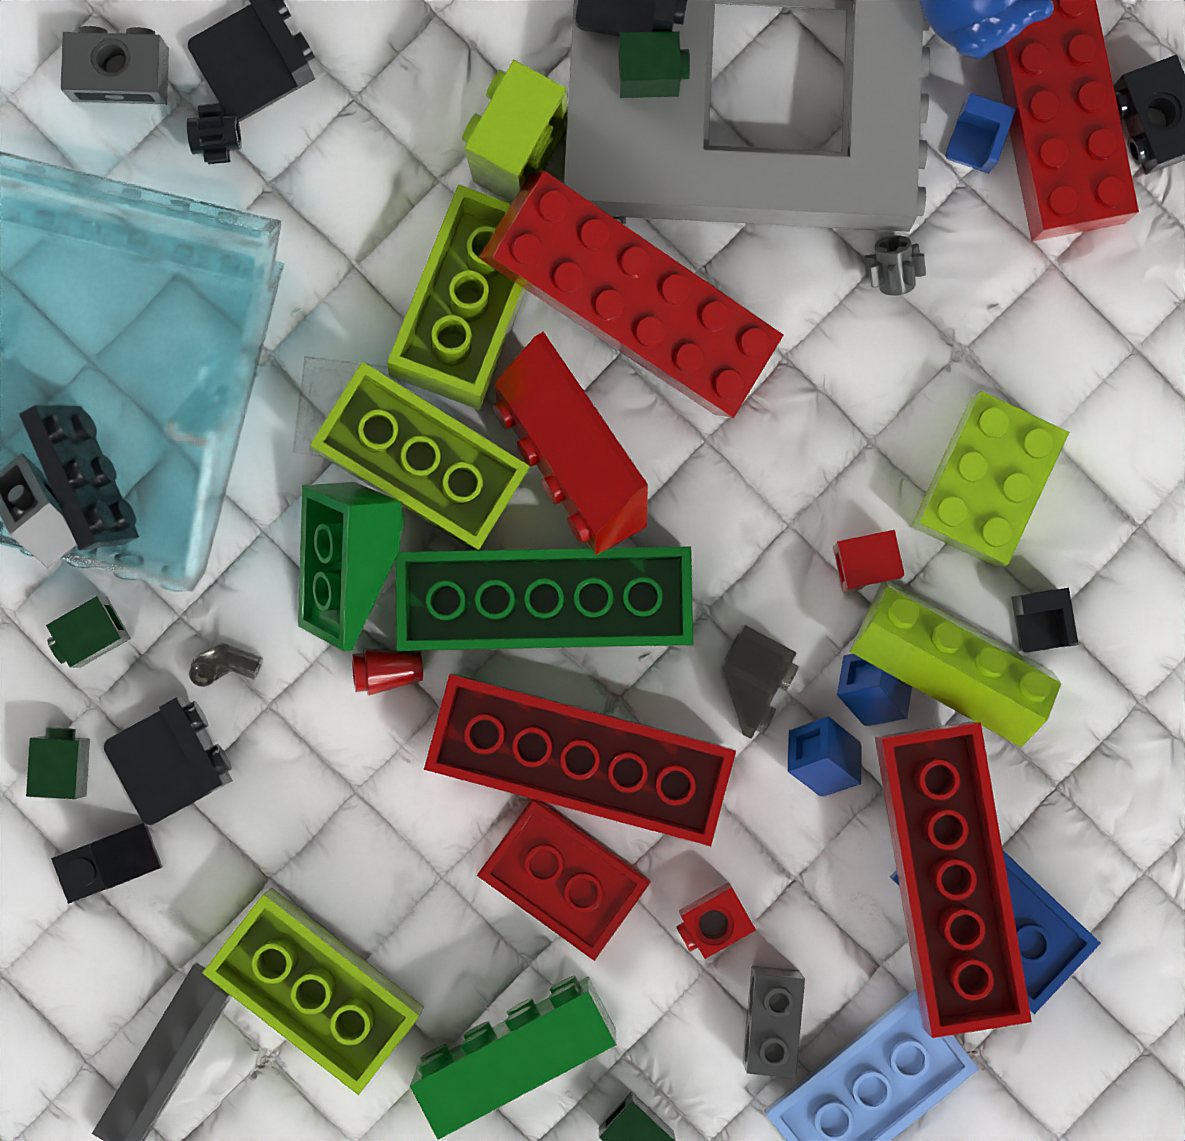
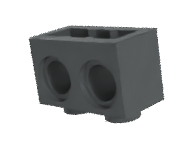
(773, 1022)

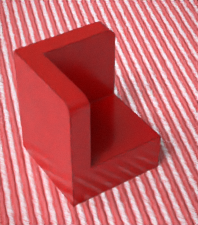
(868, 560)

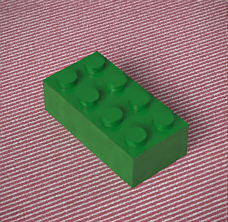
(513, 1056)

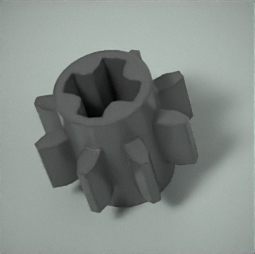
(895, 265)

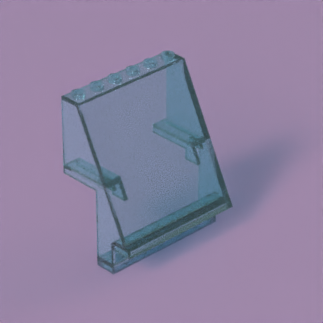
(150, 324)

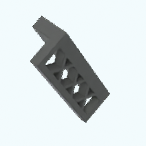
(164, 1059)

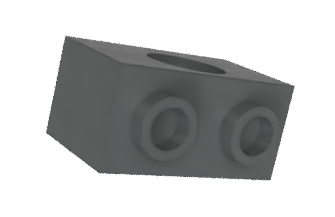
(138, 82)
(33, 512)

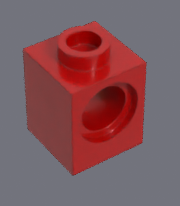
(736, 927)

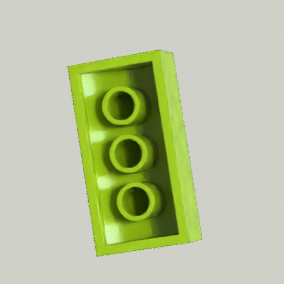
(956, 664)

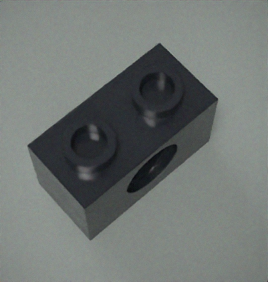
(1158, 87)

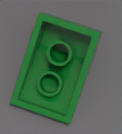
(344, 557)

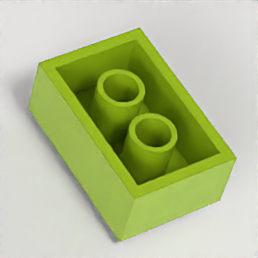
(515, 130)
(990, 479)

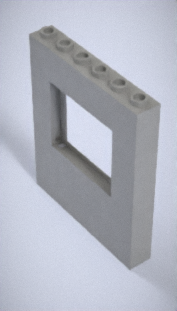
(656, 154)

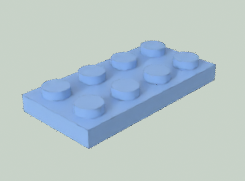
(874, 1082)

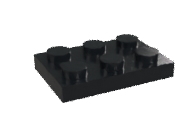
(80, 475)

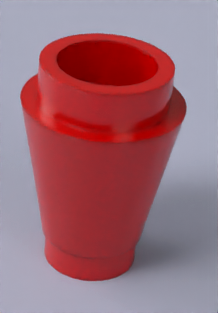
(385, 669)

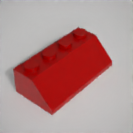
(571, 447)

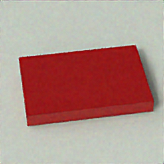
(564, 878)

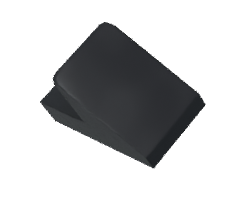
(106, 862)

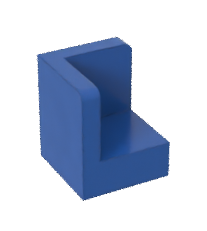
(980, 133)
(872, 693)
(824, 757)

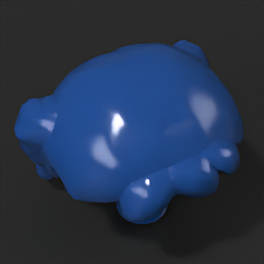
(982, 25)

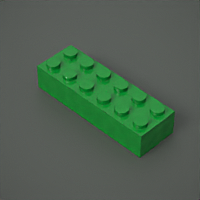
(544, 598)

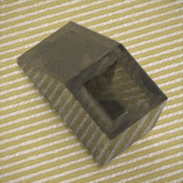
(752, 676)

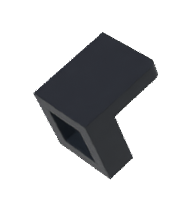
(1045, 620)

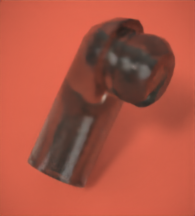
(222, 660)

